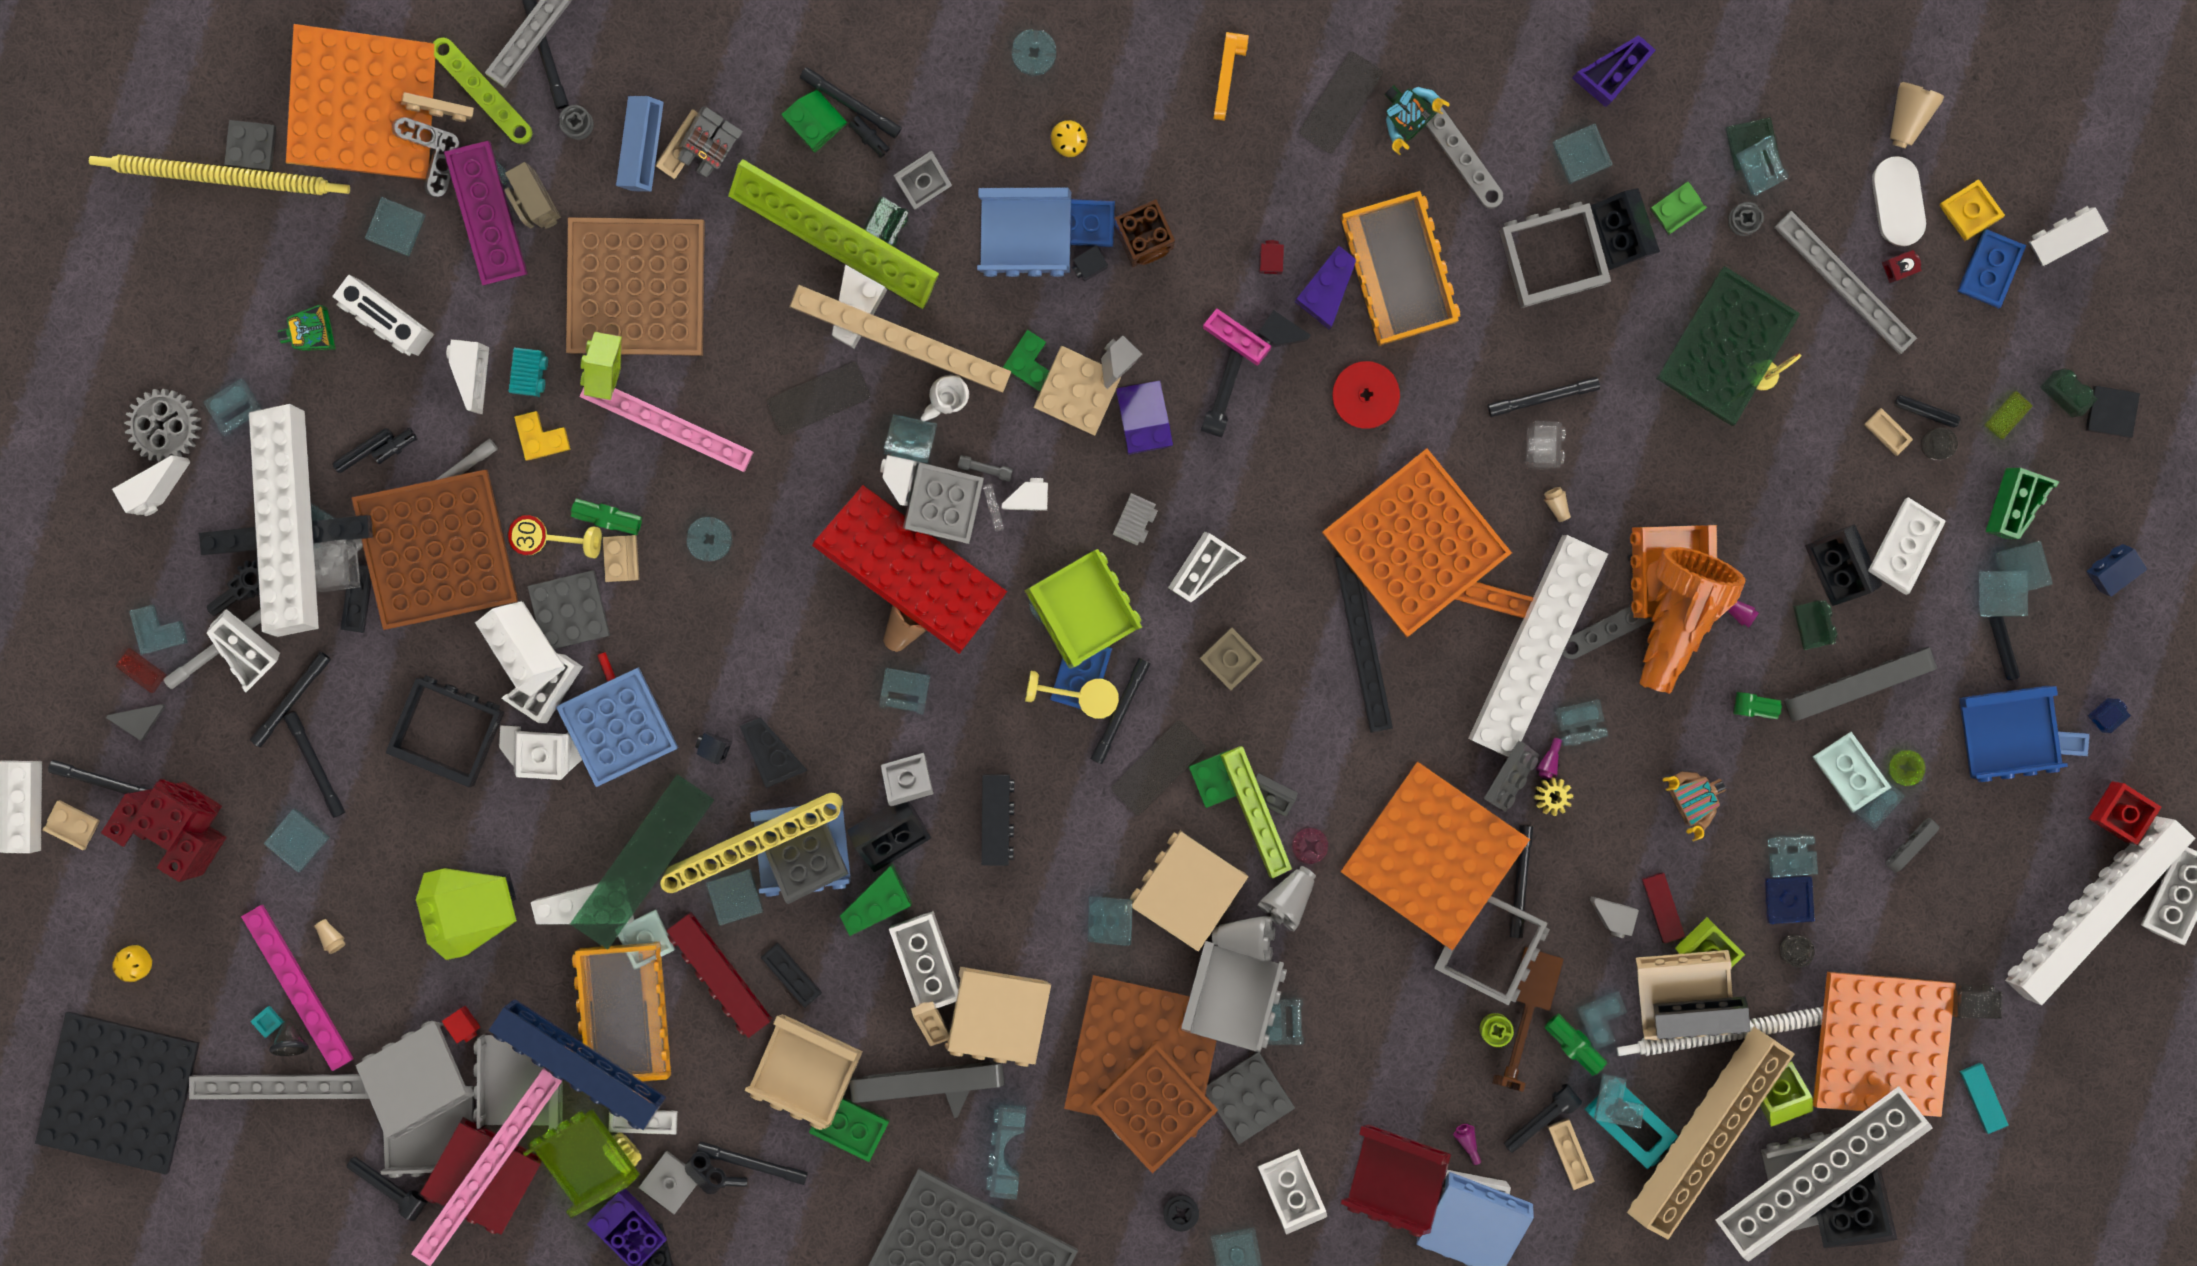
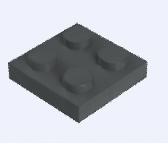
(250, 145)

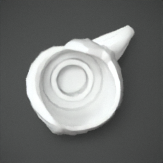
(946, 396)

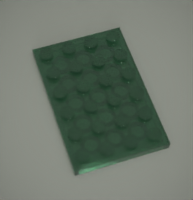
(1728, 346)

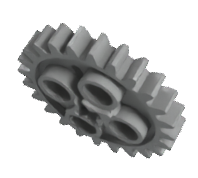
(151, 409)

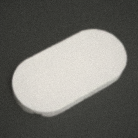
(1899, 201)

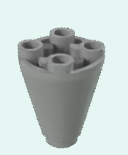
(1289, 898)
(1247, 937)

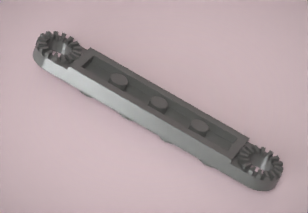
(1604, 632)

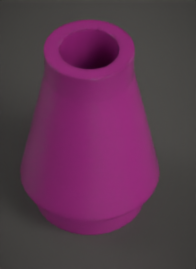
(1743, 613)

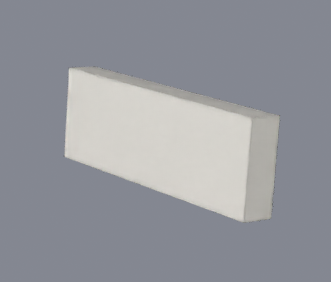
(662, 1123)

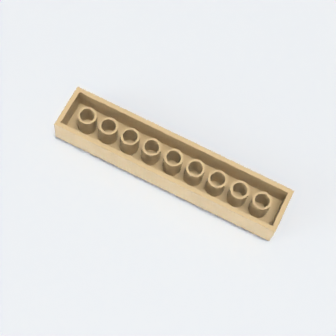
(1710, 1133)

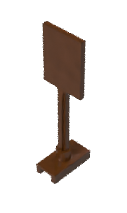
(1535, 992)

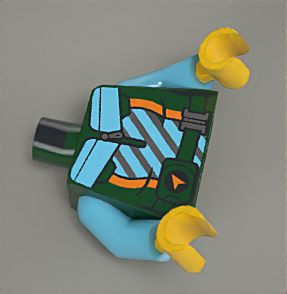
(1410, 113)

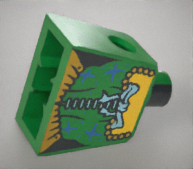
(309, 330)

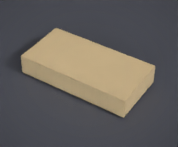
(1888, 432)

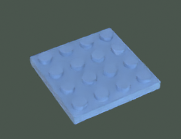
(617, 727)

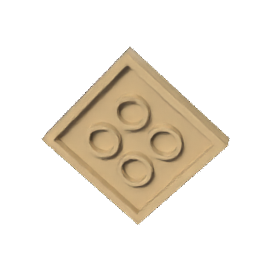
(1075, 391)

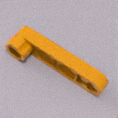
(1233, 45)

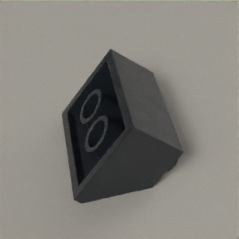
(1624, 229)
(1843, 565)
(888, 835)

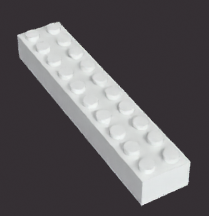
(283, 520)
(1538, 645)
(2098, 910)
(1823, 1174)

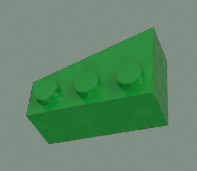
(2018, 501)
(879, 901)

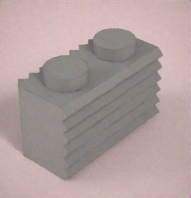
(1134, 520)

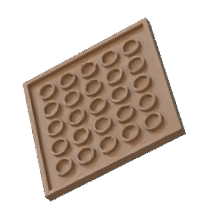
(636, 284)

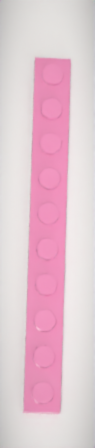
(486, 1167)

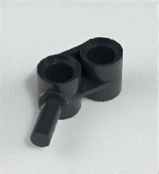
(702, 1175)

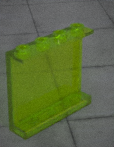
(584, 1160)

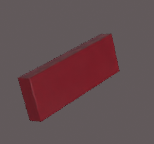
(1663, 907)

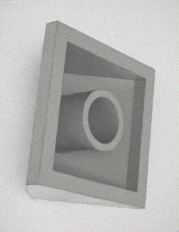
(922, 180)

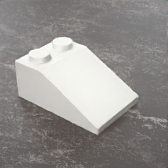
(469, 367)
(151, 487)
(1292, 1191)

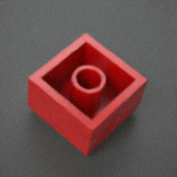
(2124, 813)

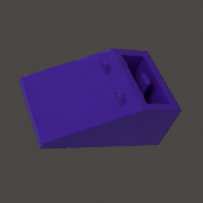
(627, 1228)

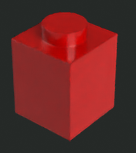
(461, 1025)

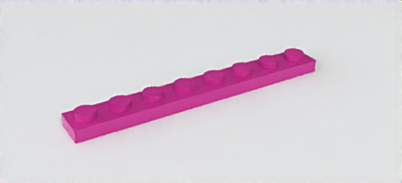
(297, 987)

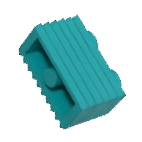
(527, 372)

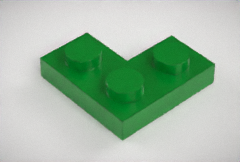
(1023, 363)

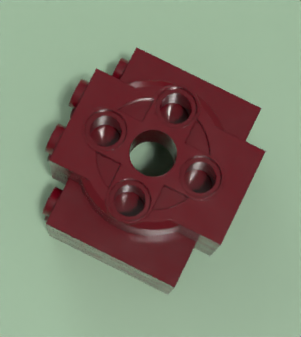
(174, 819)

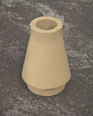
(1557, 502)
(329, 936)

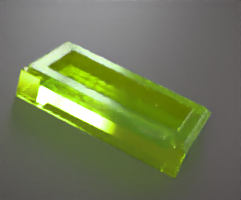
(2008, 415)

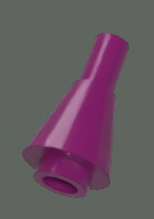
(1549, 764)
(1466, 1137)

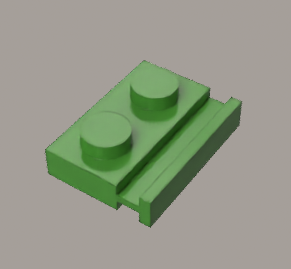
(1678, 208)

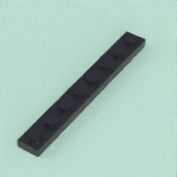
(323, 531)

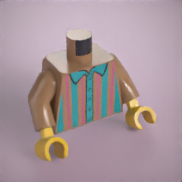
(1695, 799)

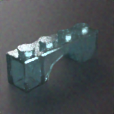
(1004, 1178)

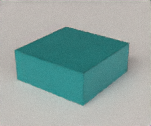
(267, 1021)

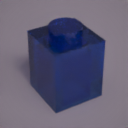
(2109, 715)

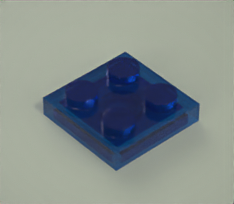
(1789, 899)

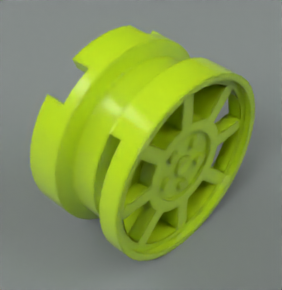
(1496, 1030)

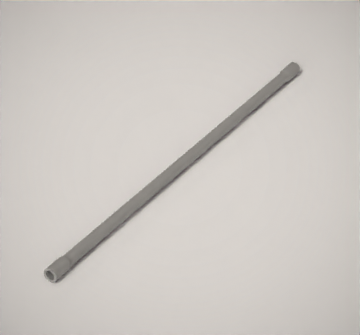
(186, 670)

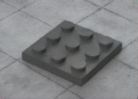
(569, 609)
(806, 863)
(1248, 1097)

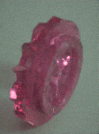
(1312, 835)

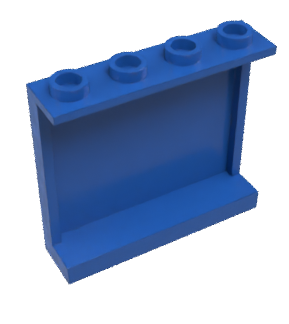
(2011, 733)

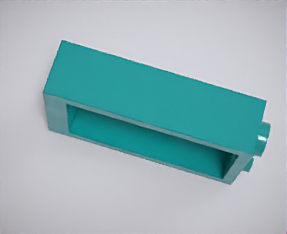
(1646, 1158)

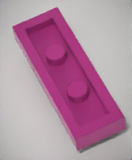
(1237, 337)

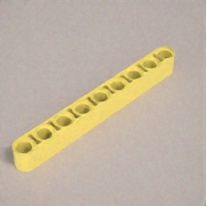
(744, 850)

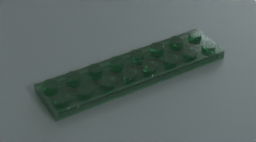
(642, 862)

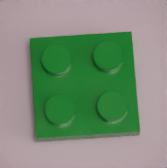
(1212, 780)

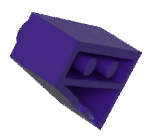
(1612, 72)
(1326, 289)

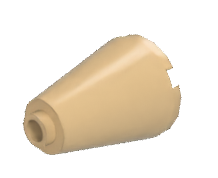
(1912, 113)

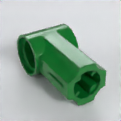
(1751, 705)

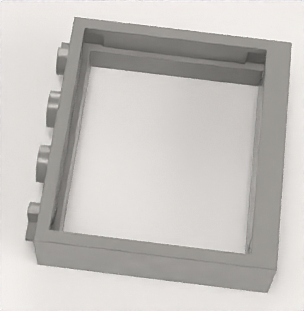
(1533, 221)
(1522, 972)

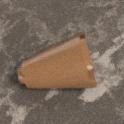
(901, 630)

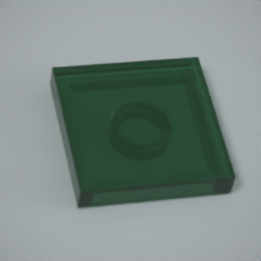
(1748, 134)

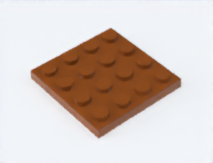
(1154, 1108)

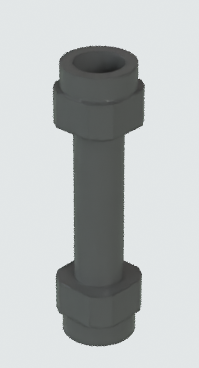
(967, 463)

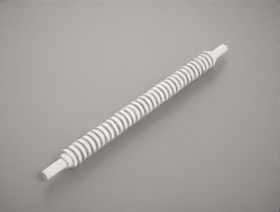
(1767, 1025)

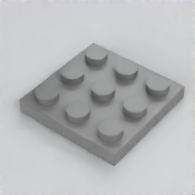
(943, 503)

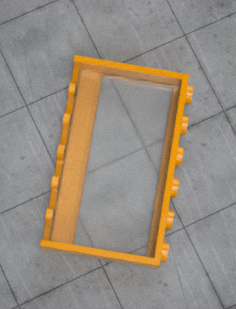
(1400, 268)
(624, 1007)

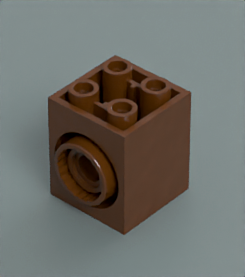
(1144, 234)

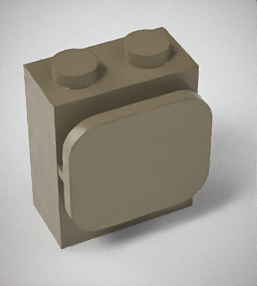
(530, 197)

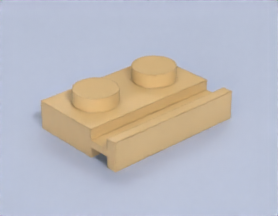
(621, 558)
(71, 825)

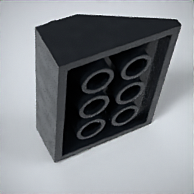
(1858, 1215)

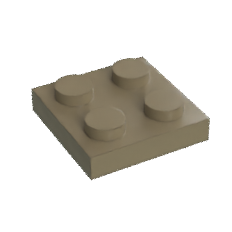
(1231, 658)

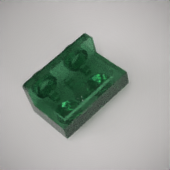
(886, 221)
(1815, 624)

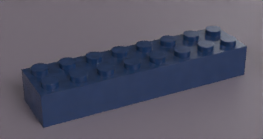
(577, 1064)

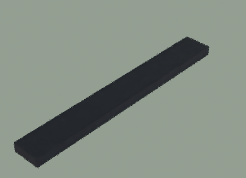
(1364, 648)

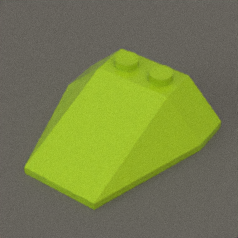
(462, 910)

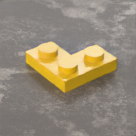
(535, 441)

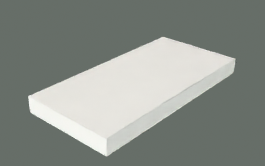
(1907, 546)

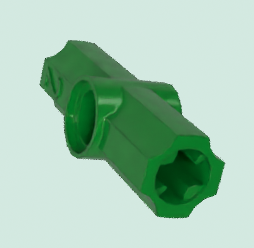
(606, 516)
(1575, 1044)

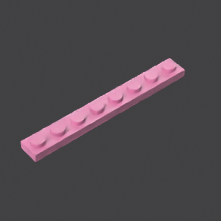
(675, 428)

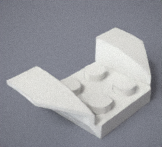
(538, 753)

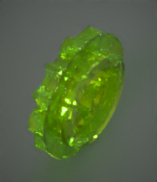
(1911, 777)

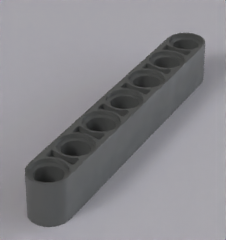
(1860, 685)
(927, 1081)

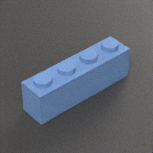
(639, 143)

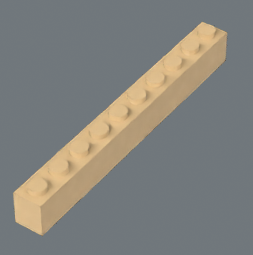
(899, 338)

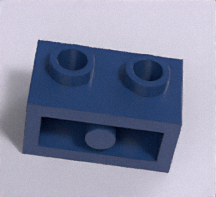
(2116, 570)

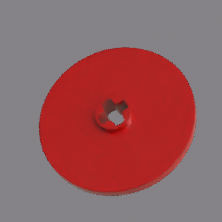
(1379, 406)

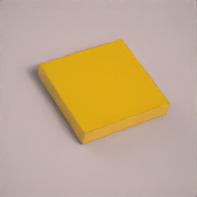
(1971, 210)

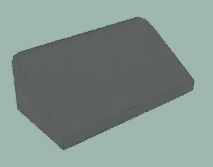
(1276, 795)

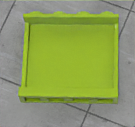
(1083, 608)

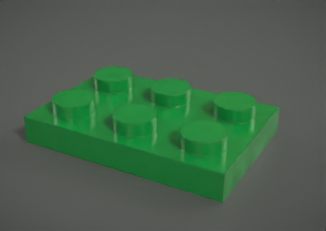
(854, 1130)

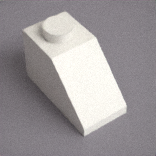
(1029, 496)

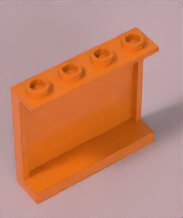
(1650, 543)

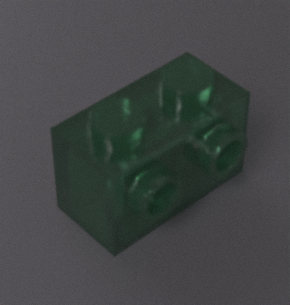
(2069, 392)

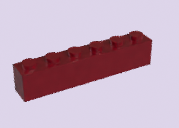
(719, 975)

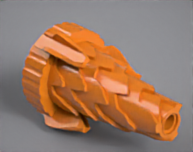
(1690, 596)

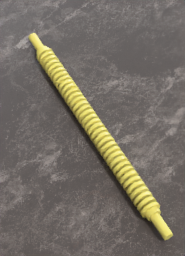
(219, 174)

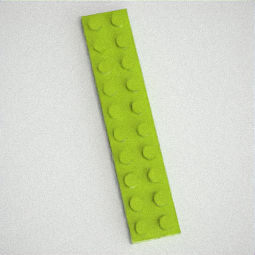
(833, 234)

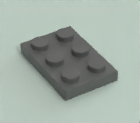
(1512, 776)

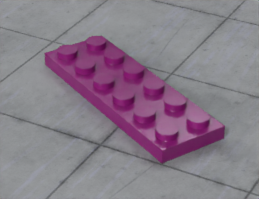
(485, 213)

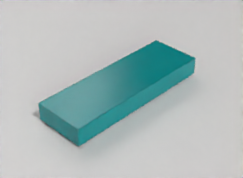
(1984, 1098)

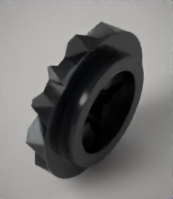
(1179, 1223)

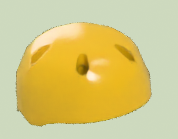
(1070, 138)
(125, 966)

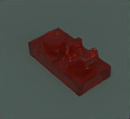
(141, 670)

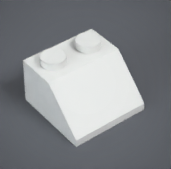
(899, 477)

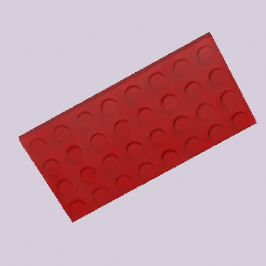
(910, 569)

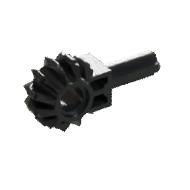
(240, 588)

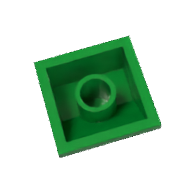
(814, 119)

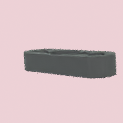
(1913, 846)

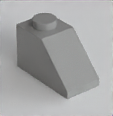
(1118, 359)
(1615, 916)

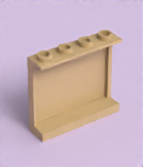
(1188, 890)
(1681, 979)
(998, 1016)
(804, 1072)

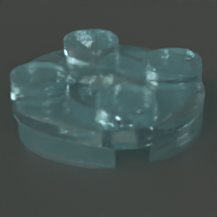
(1034, 39)
(696, 538)

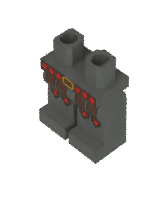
(708, 140)

